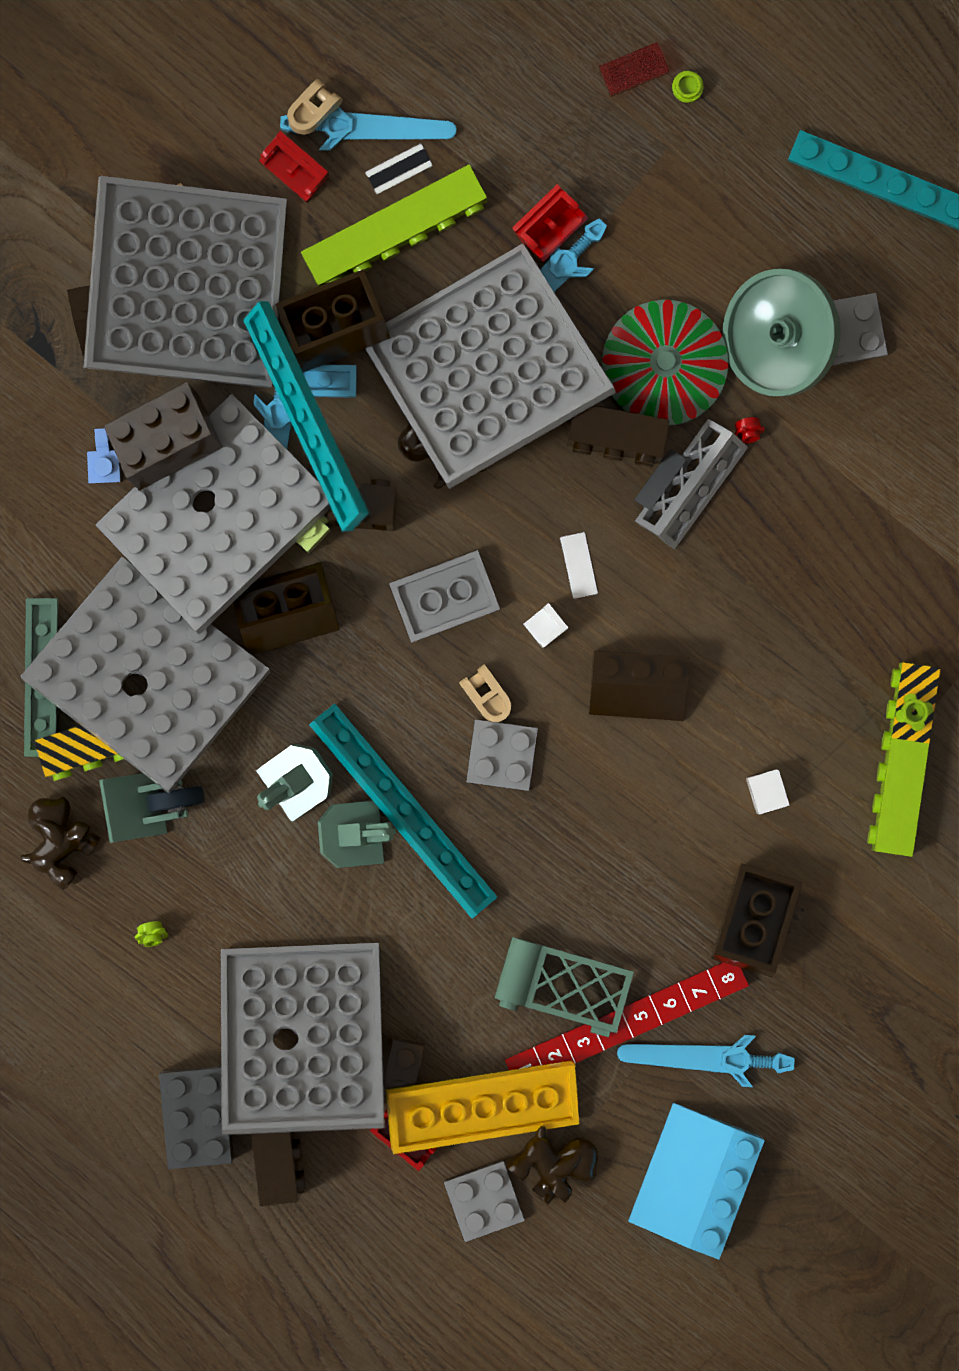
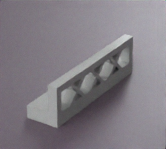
(696, 486)

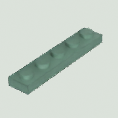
(40, 713)

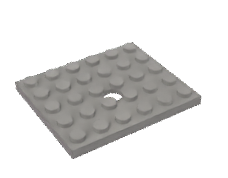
(214, 556)
(190, 677)
(335, 1009)

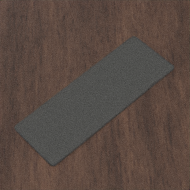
(660, 479)

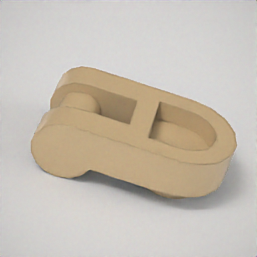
(304, 115)
(493, 705)

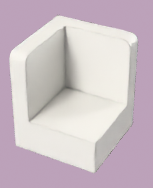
(545, 626)
(767, 791)

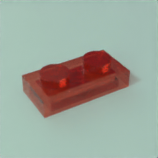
(633, 69)

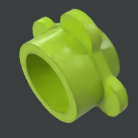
(923, 710)
(151, 934)

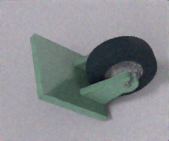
(135, 806)

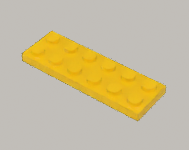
(482, 1107)

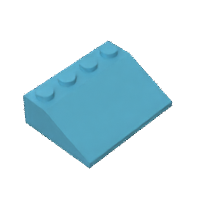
(696, 1180)

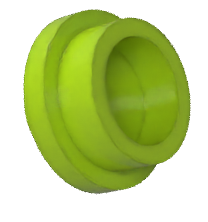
(687, 86)

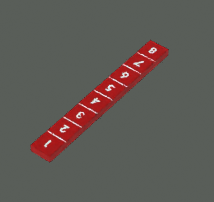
(636, 1018)

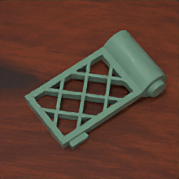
(521, 979)

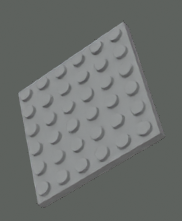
(178, 279)
(488, 366)

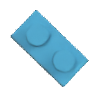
(332, 381)

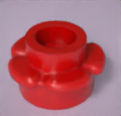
(749, 429)

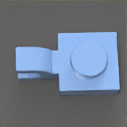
(103, 463)

